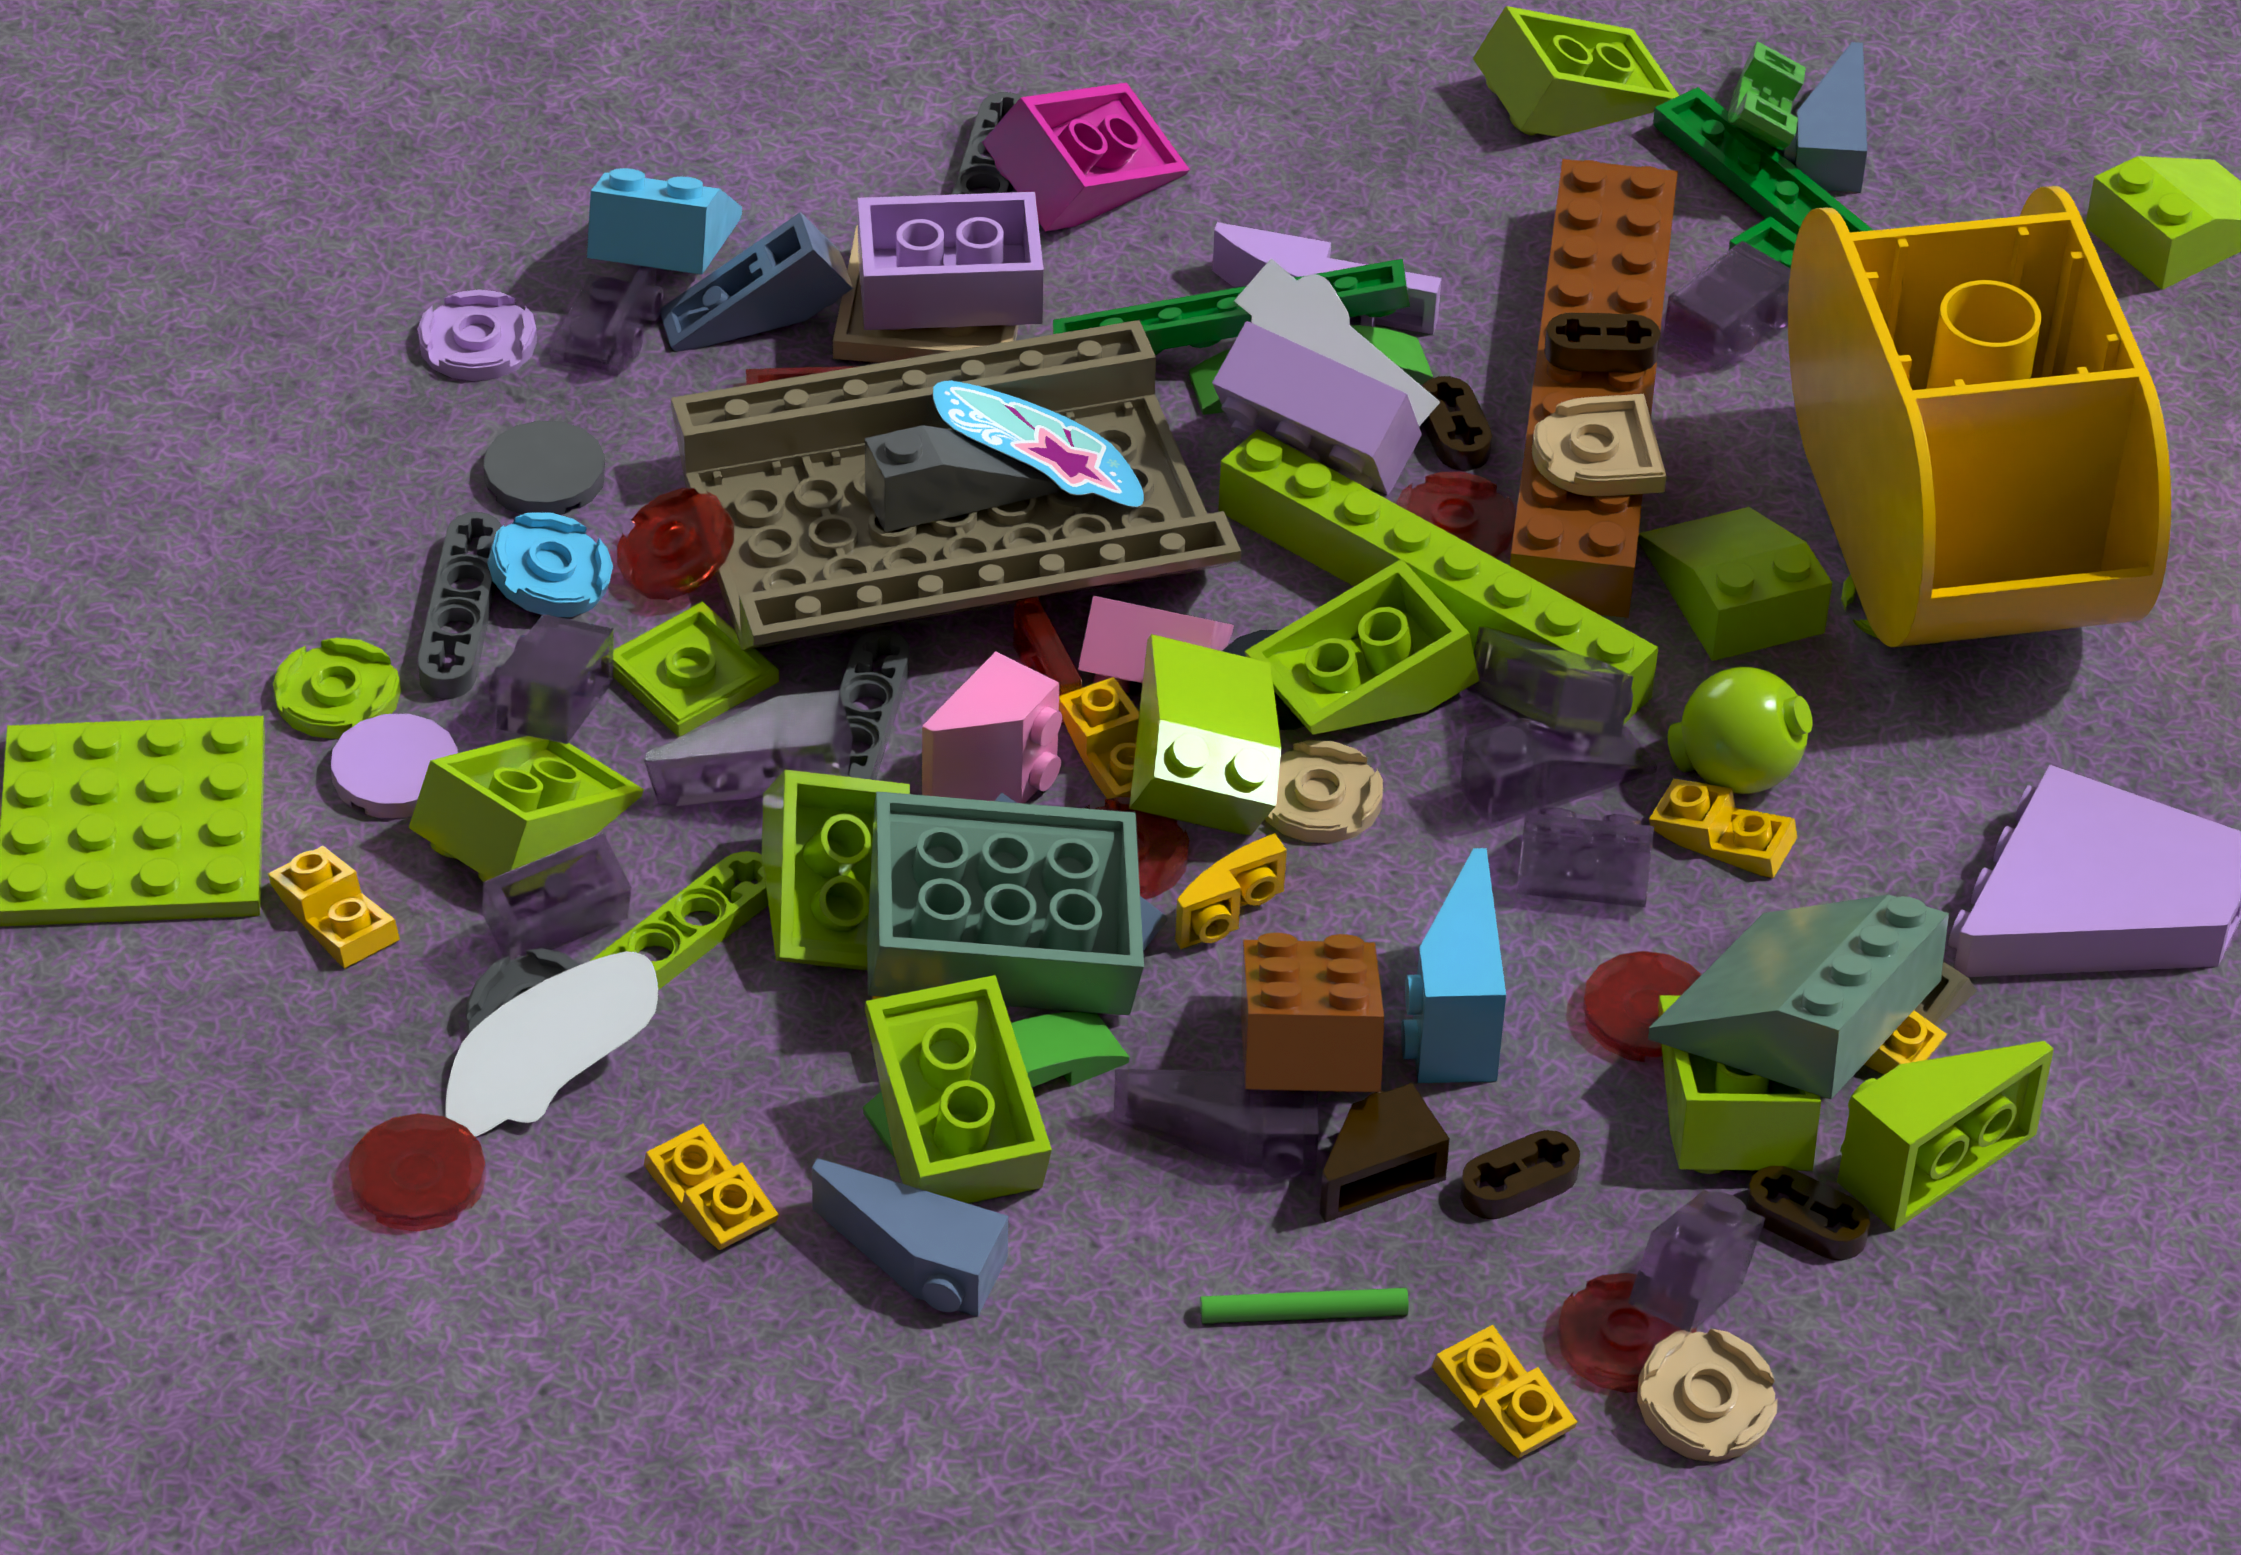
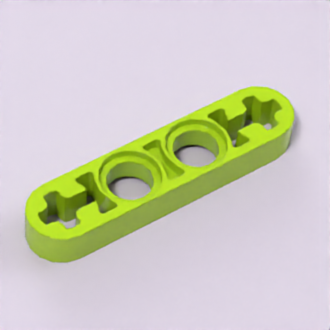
(707, 893)

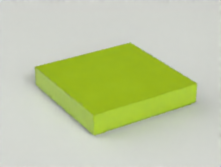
(691, 669)

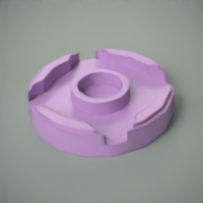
(477, 350)
(386, 761)

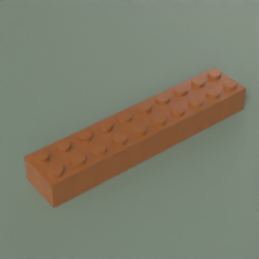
(1603, 259)

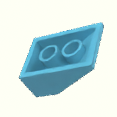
(658, 221)
(1458, 986)

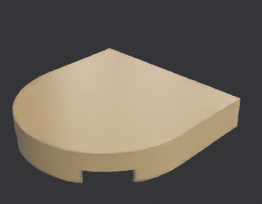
(1600, 447)

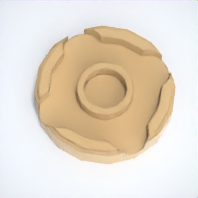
(1318, 808)
(1707, 1395)

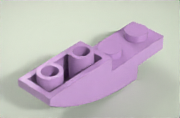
(1244, 251)

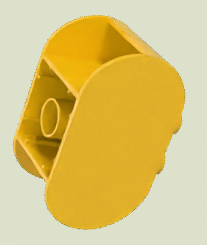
(1979, 424)

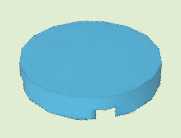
(550, 565)

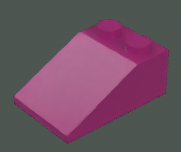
(1082, 152)

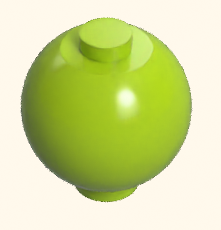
(1741, 730)

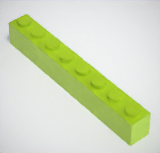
(1361, 533)

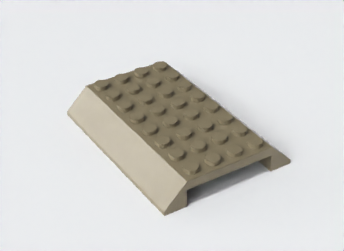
(813, 551)

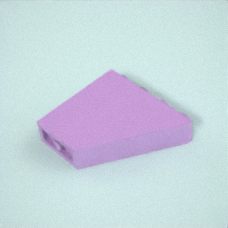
(2101, 886)

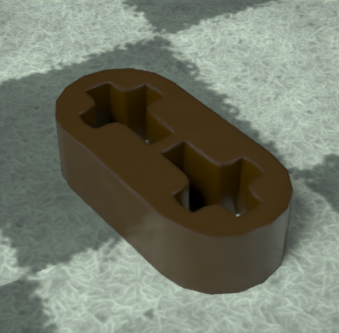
(1602, 342)
(1466, 420)
(1522, 1178)
(1809, 1212)

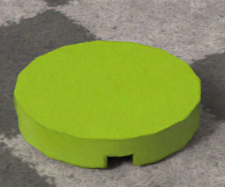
(338, 701)

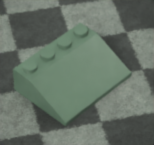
(1008, 894)
(1811, 990)

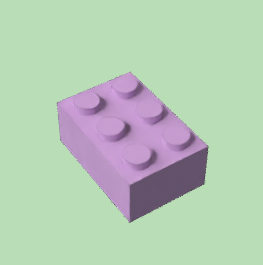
(950, 261)
(1317, 407)

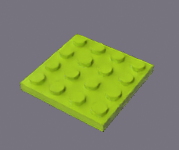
(132, 821)

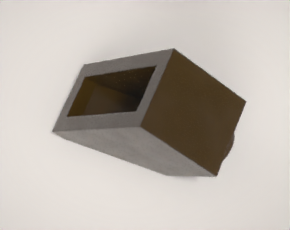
(1383, 1152)

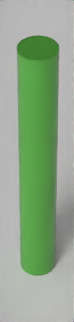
(1304, 1305)

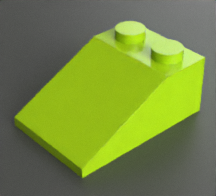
(1569, 72)
(2167, 215)
(1741, 581)
(1370, 654)
(1206, 737)
(517, 802)
(820, 865)
(957, 1092)
(1734, 1117)
(1939, 1126)

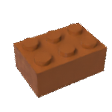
(1311, 1014)

